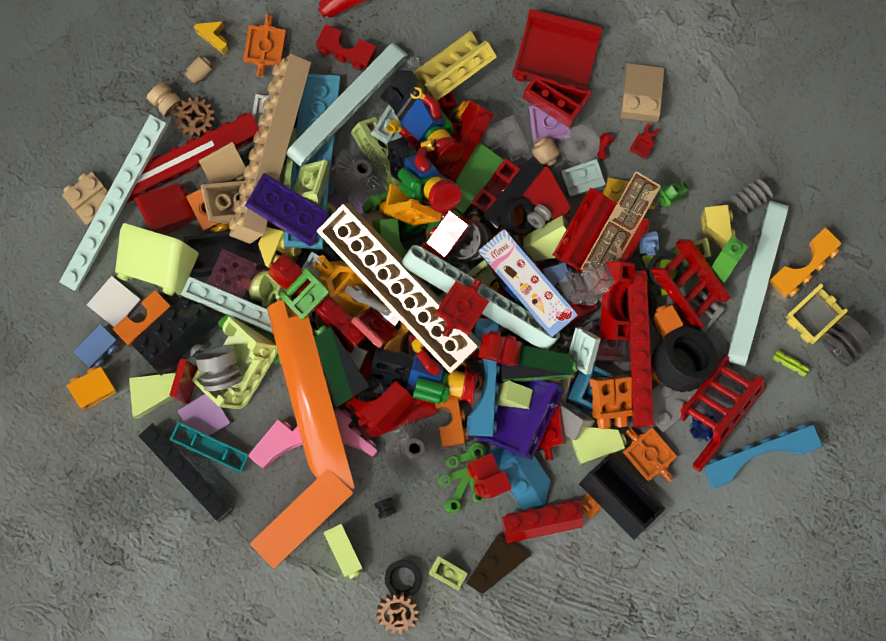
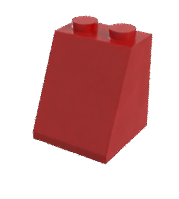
(548, 193)
(166, 209)

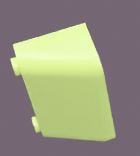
(154, 259)
(254, 358)

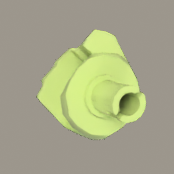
(264, 289)

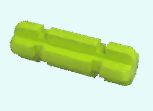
(791, 363)

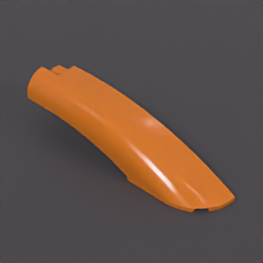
(309, 393)

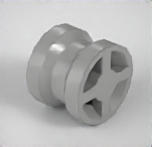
(539, 216)

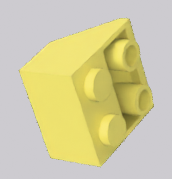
(717, 224)
(272, 246)

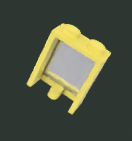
(815, 315)

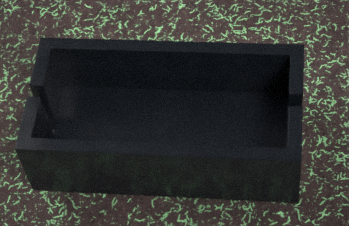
(210, 246)
(174, 334)
(622, 496)

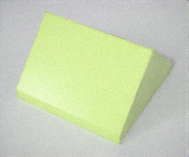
(312, 181)

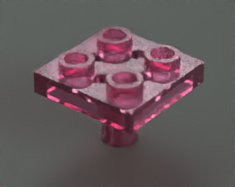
(231, 276)

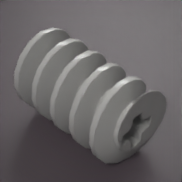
(749, 196)

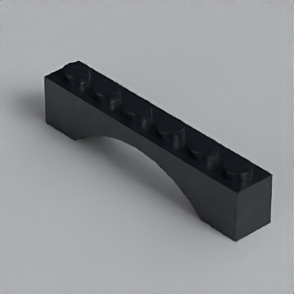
(185, 473)

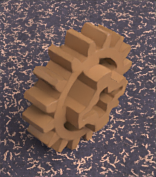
(186, 116)
(396, 605)

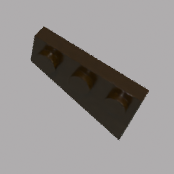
(496, 564)

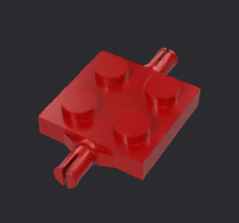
(461, 307)
(553, 435)

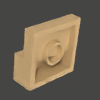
(85, 196)

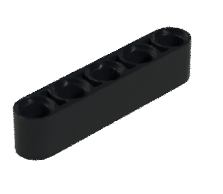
(514, 190)

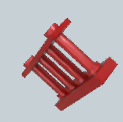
(706, 277)
(731, 415)

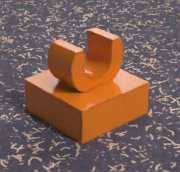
(589, 506)

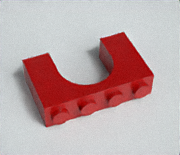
(385, 409)

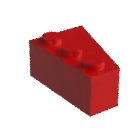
(557, 100)

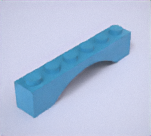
(481, 419)
(798, 442)

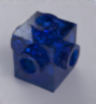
(700, 433)

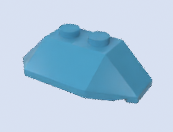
(526, 478)

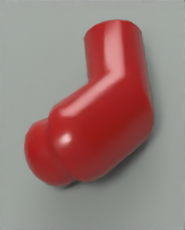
(605, 139)

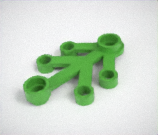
(462, 473)

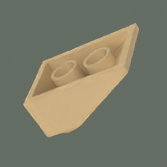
(642, 93)
(223, 165)
(220, 200)

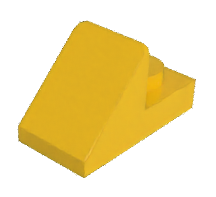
(209, 32)

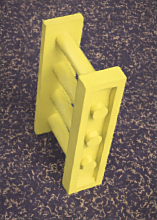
(454, 65)

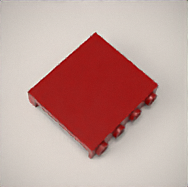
(557, 50)
(586, 228)

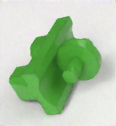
(673, 193)

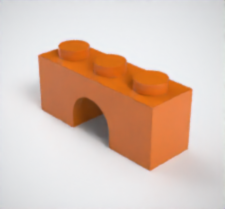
(130, 331)
(454, 433)

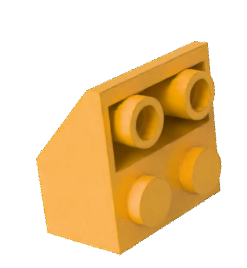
(91, 387)

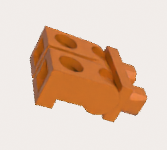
(611, 400)

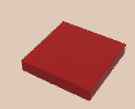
(375, 327)
(183, 385)

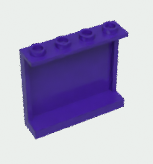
(520, 428)

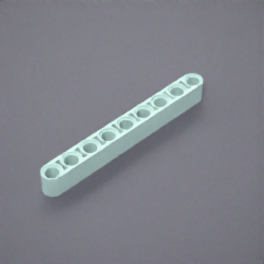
(346, 104)
(757, 283)
(499, 307)

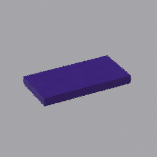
(286, 209)

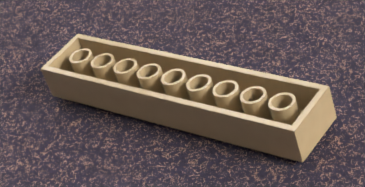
(270, 141)
(395, 285)

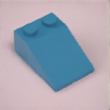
(581, 391)

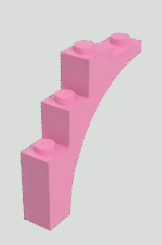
(282, 439)

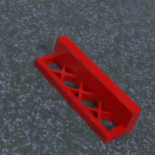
(415, 412)

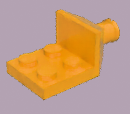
(407, 209)
(336, 277)

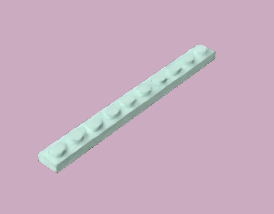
(113, 203)
(241, 309)

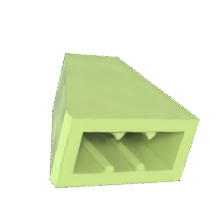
(543, 242)
(150, 393)
(597, 444)
(343, 551)

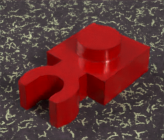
(643, 144)

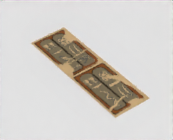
(623, 220)

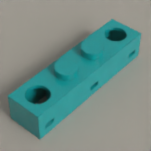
(208, 447)

